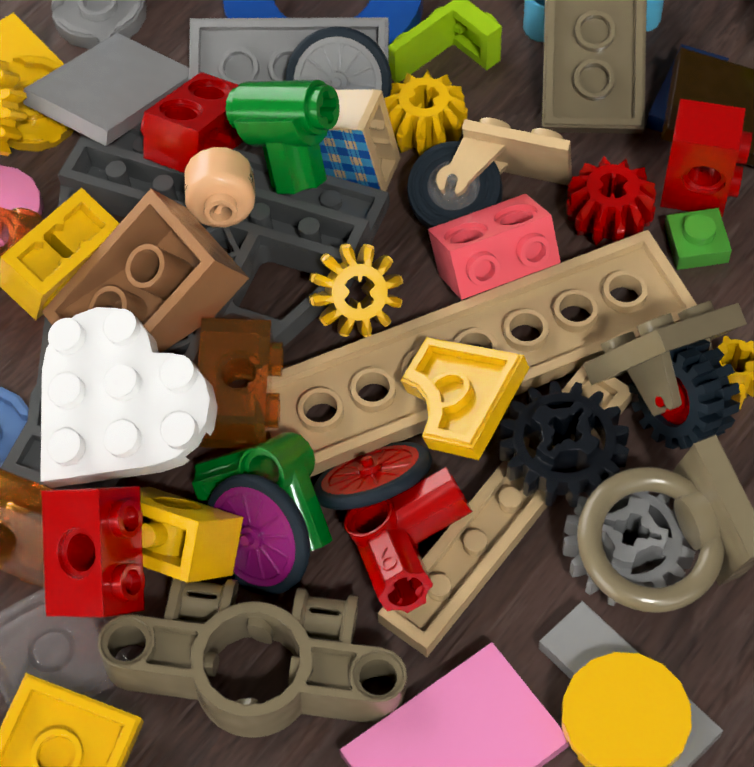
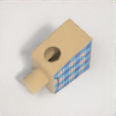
(362, 141)

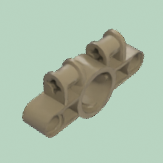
(205, 618)

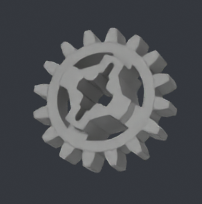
(656, 549)

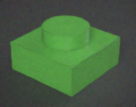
(697, 238)

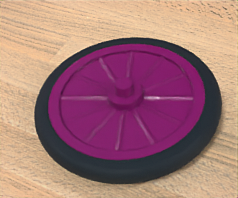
(273, 533)

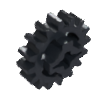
(555, 421)

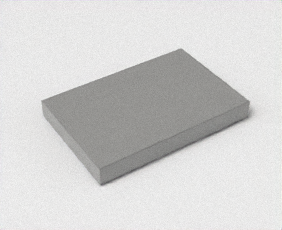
(106, 88)

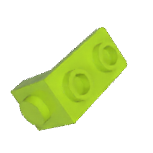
(454, 24)

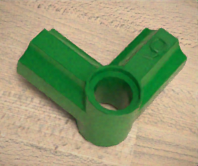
(283, 460)

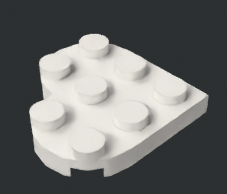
(117, 402)

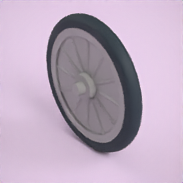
(341, 60)

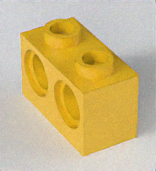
(54, 251)

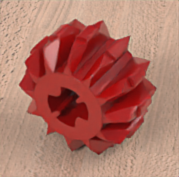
(610, 201)

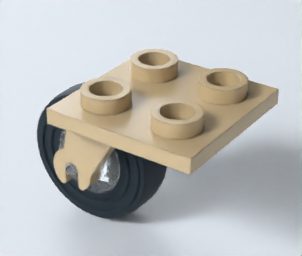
(467, 173)

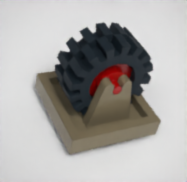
(676, 373)

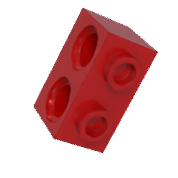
(189, 122)

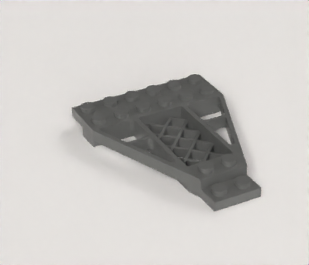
(279, 230)

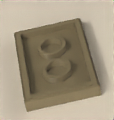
(594, 66)

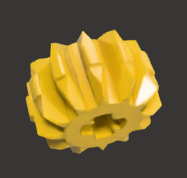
(425, 112)
(375, 288)

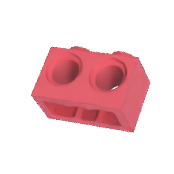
(494, 246)

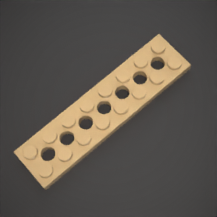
(483, 321)

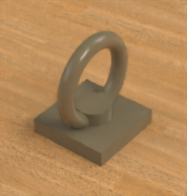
(709, 512)

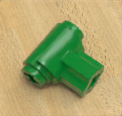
(289, 124)

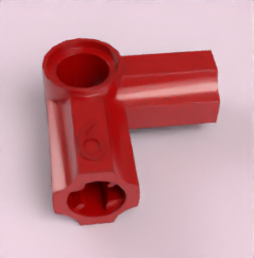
(390, 536)

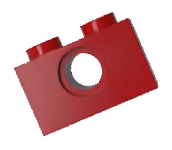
(705, 156)
(93, 551)

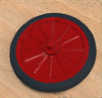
(373, 476)

